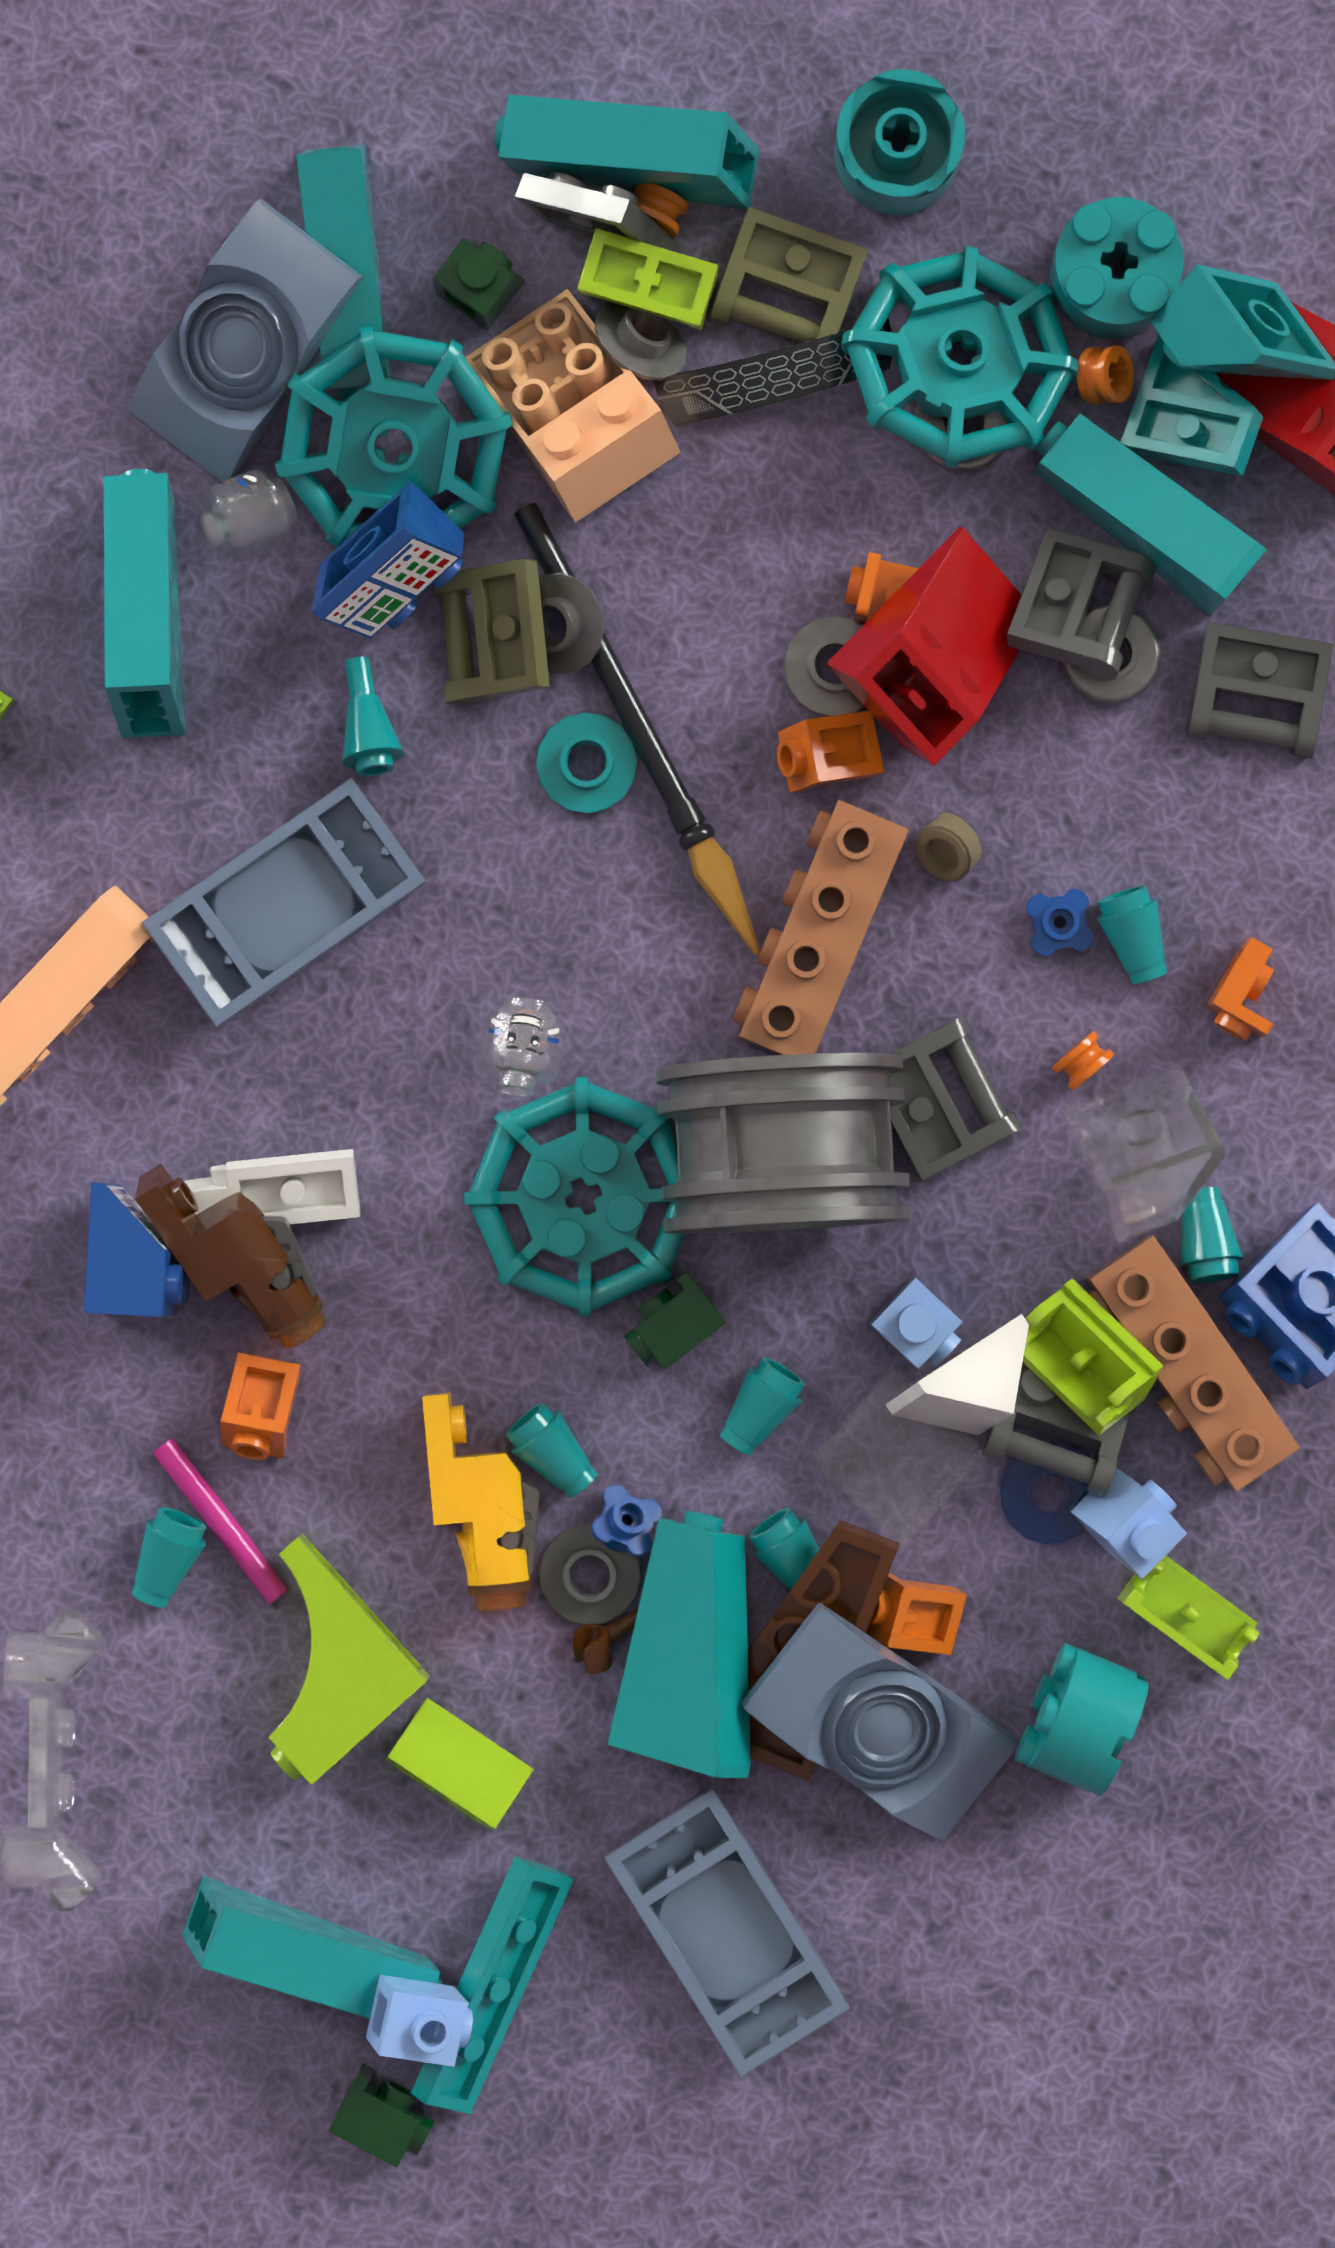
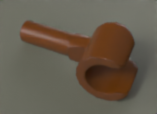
(594, 1642)

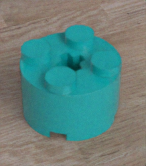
(935, 138)
(1147, 250)
(1082, 1719)

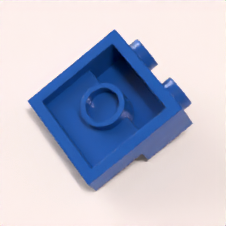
(1290, 1300)

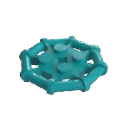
(955, 389)
(388, 405)
(549, 1182)

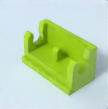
(648, 278)
(1088, 1357)
(1191, 1615)
(459, 1764)

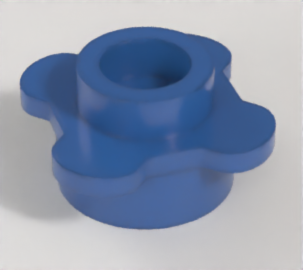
(1072, 909)
(617, 1536)

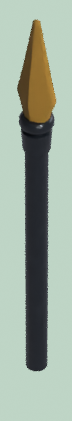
(709, 861)

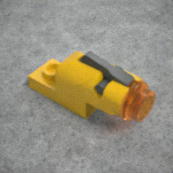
(489, 1502)

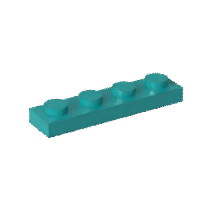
(497, 1979)

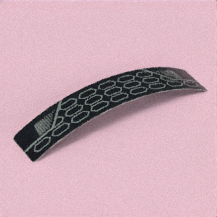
(759, 380)

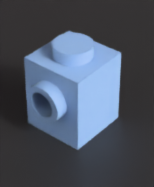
(918, 1325)
(1131, 1522)
(419, 2021)

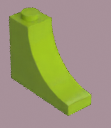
(353, 1673)

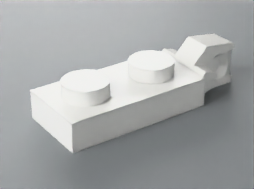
(291, 1186)

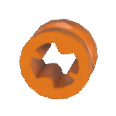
(661, 206)
(1105, 375)
(1083, 1061)

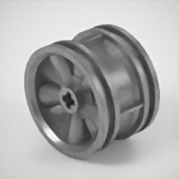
(783, 1142)

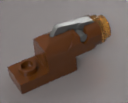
(236, 1251)

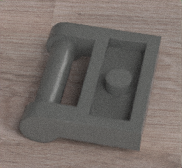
(1060, 597)
(1261, 668)
(929, 1120)
(1045, 1412)

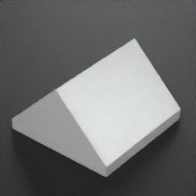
(972, 1388)

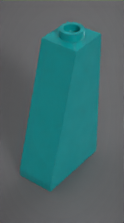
(626, 145)
(341, 219)
(1147, 512)
(142, 605)
(689, 1653)
(293, 1950)

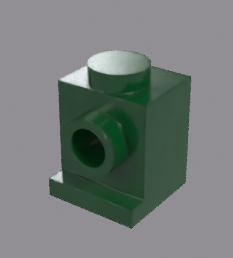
(477, 282)
(673, 1324)
(381, 2118)

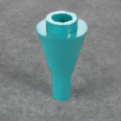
(369, 735)

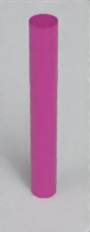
(220, 1521)

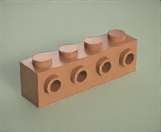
(823, 930)
(1200, 1373)

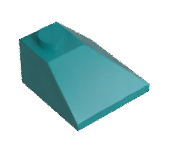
(1238, 328)

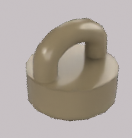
(948, 847)

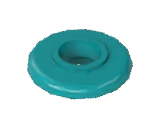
(593, 794)

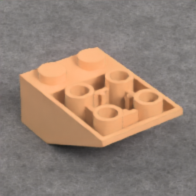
(572, 407)

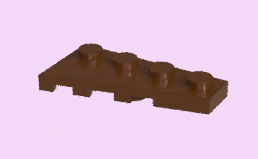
(847, 1579)

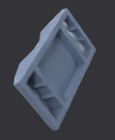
(242, 339)
(284, 903)
(879, 1723)
(727, 1932)

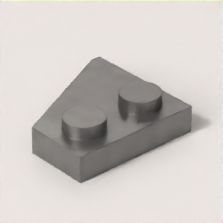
(571, 205)

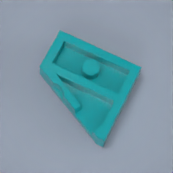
(1190, 418)

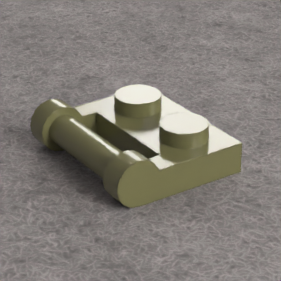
(796, 263)
(506, 629)

